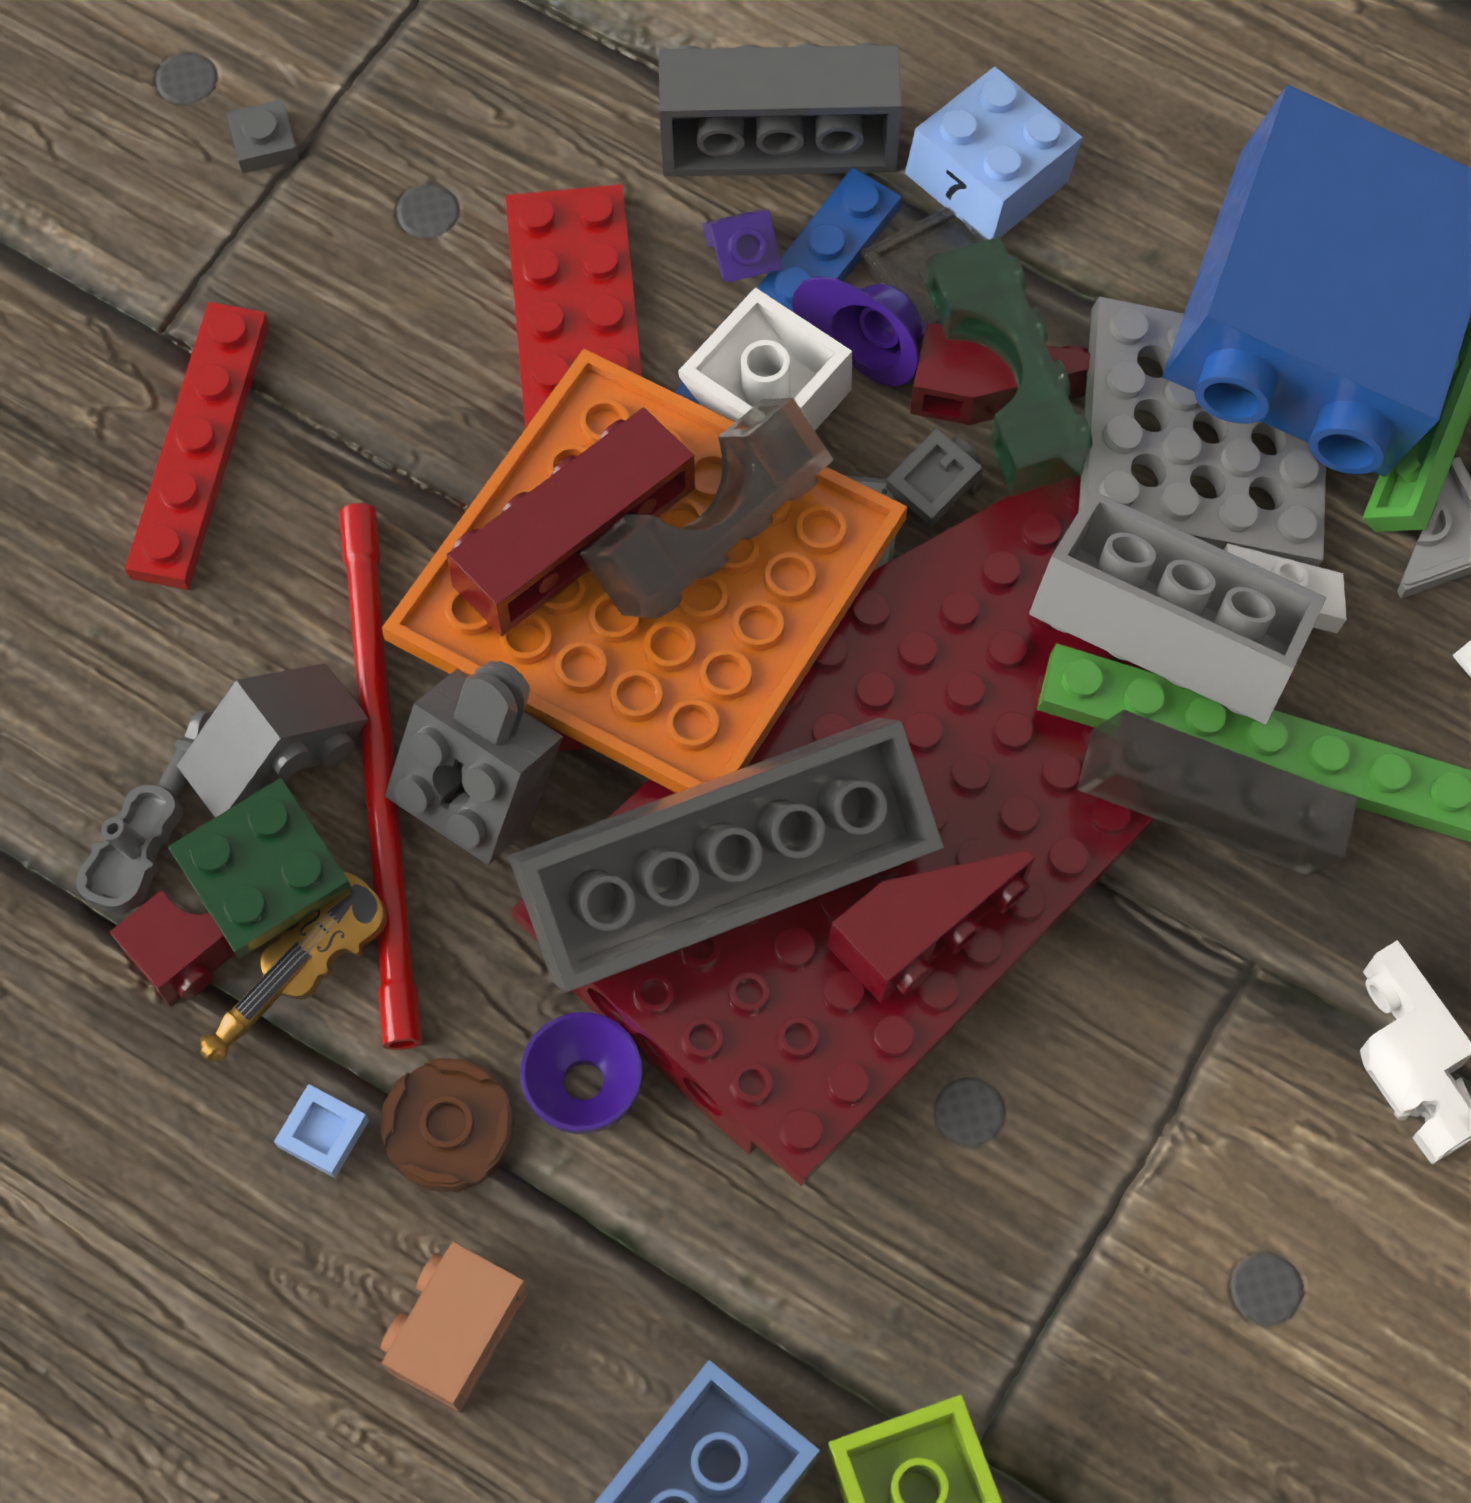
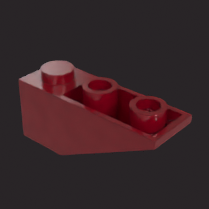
(973, 383)
(915, 917)

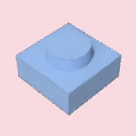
(321, 1131)

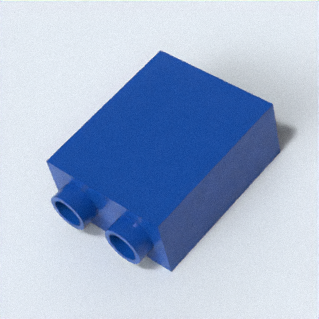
(1332, 287)

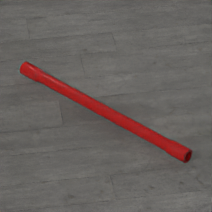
(397, 989)

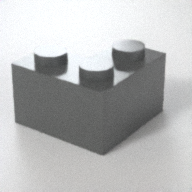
(269, 732)

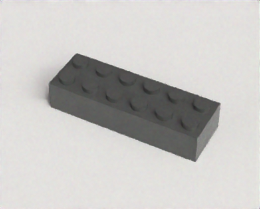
(725, 852)

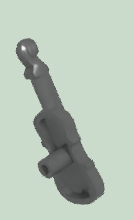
(123, 867)

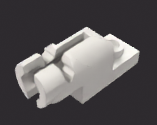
(1417, 1054)

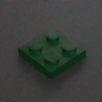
(260, 868)

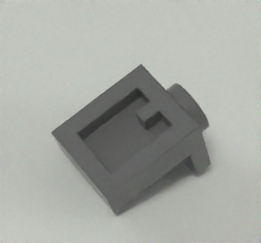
(936, 476)

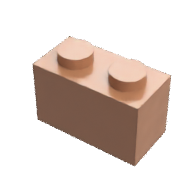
(453, 1325)

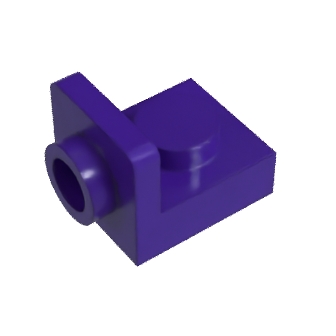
(743, 244)

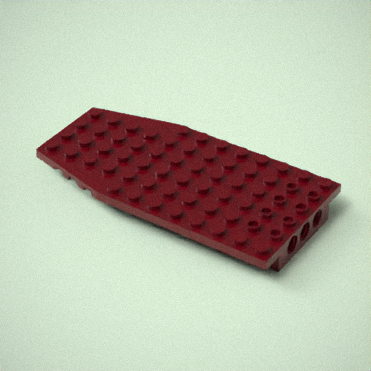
(765, 1015)

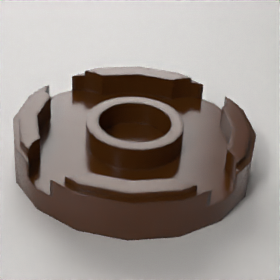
(447, 1125)

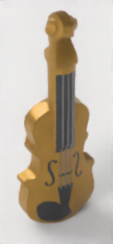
(302, 960)

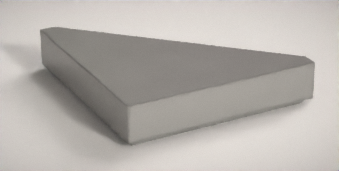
(1445, 544)

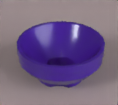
(576, 1041)

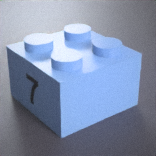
(992, 154)

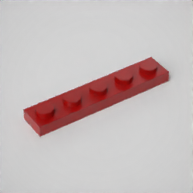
(197, 446)

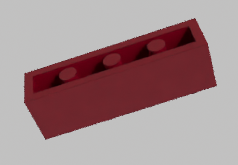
(538, 537)

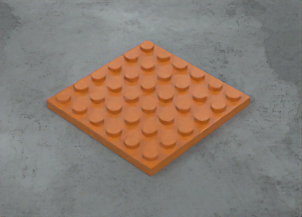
(712, 676)

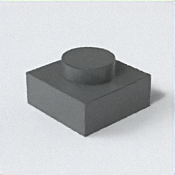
(262, 136)

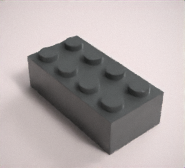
(779, 109)

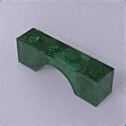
(983, 302)

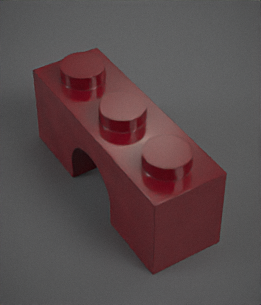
(173, 947)

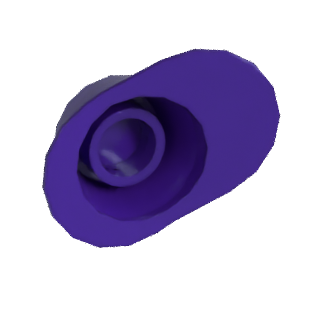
(871, 321)

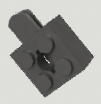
(481, 750)

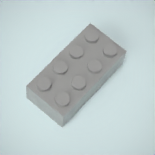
(1177, 606)

